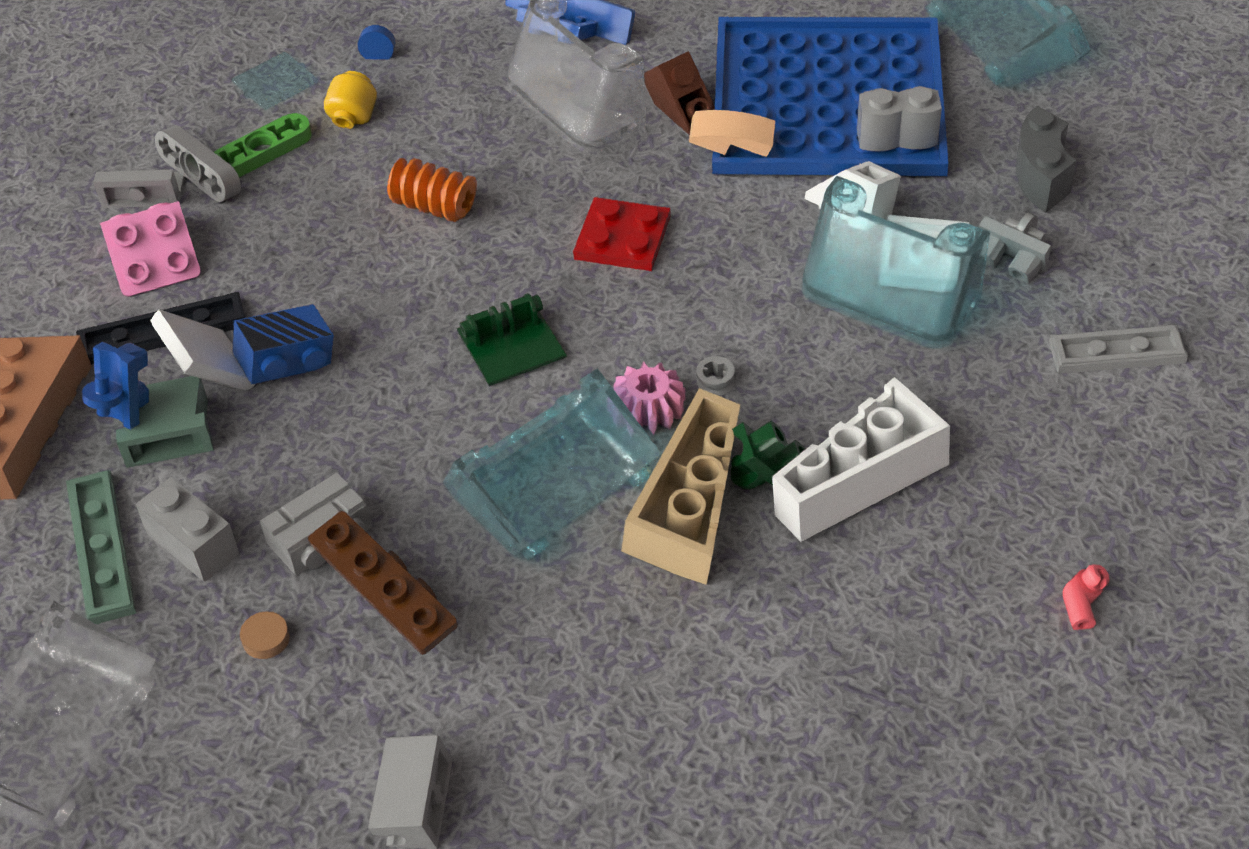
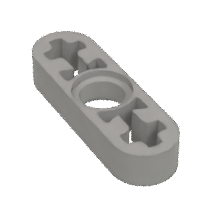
(197, 163)

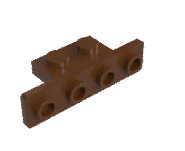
(384, 582)

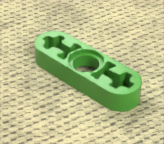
(291, 131)

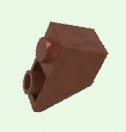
(678, 90)

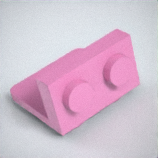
(150, 248)

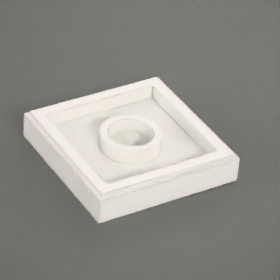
(200, 350)

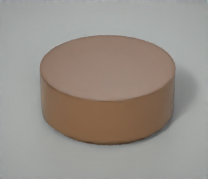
(264, 635)

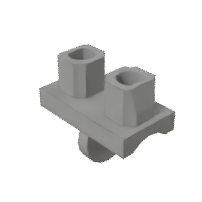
(1020, 241)

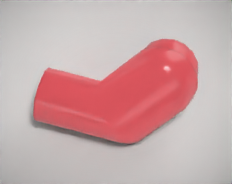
(1081, 593)

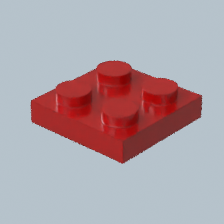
(622, 234)

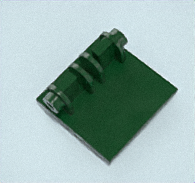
(510, 340)

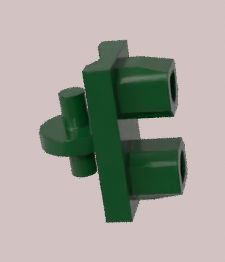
(762, 455)

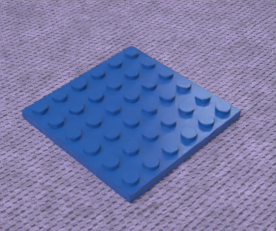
(810, 83)

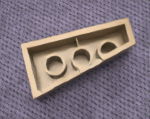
(683, 498)

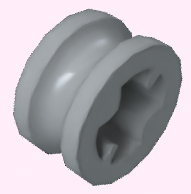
(718, 366)

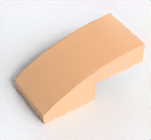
(720, 128)

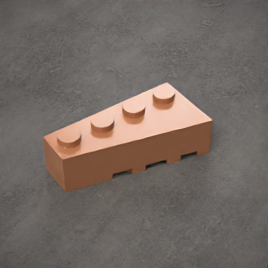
(35, 388)

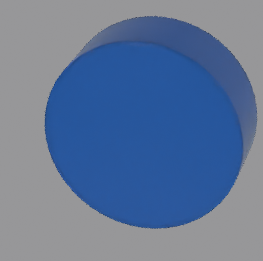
(376, 43)

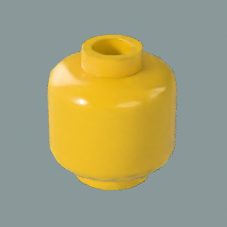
(350, 99)

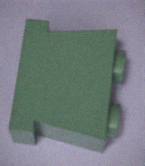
(170, 424)

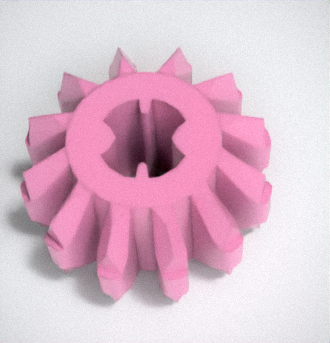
(652, 395)

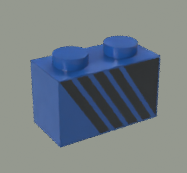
(282, 343)

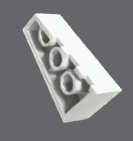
(861, 462)

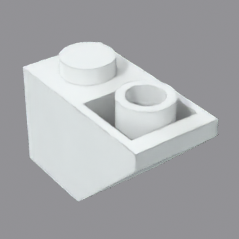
(878, 182)

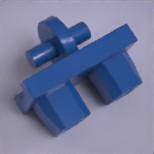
(116, 384)

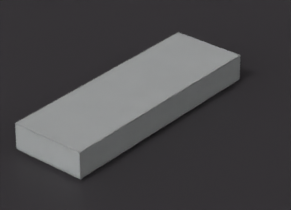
(1117, 349)

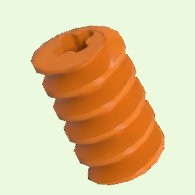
(431, 189)

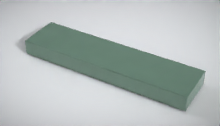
(100, 547)

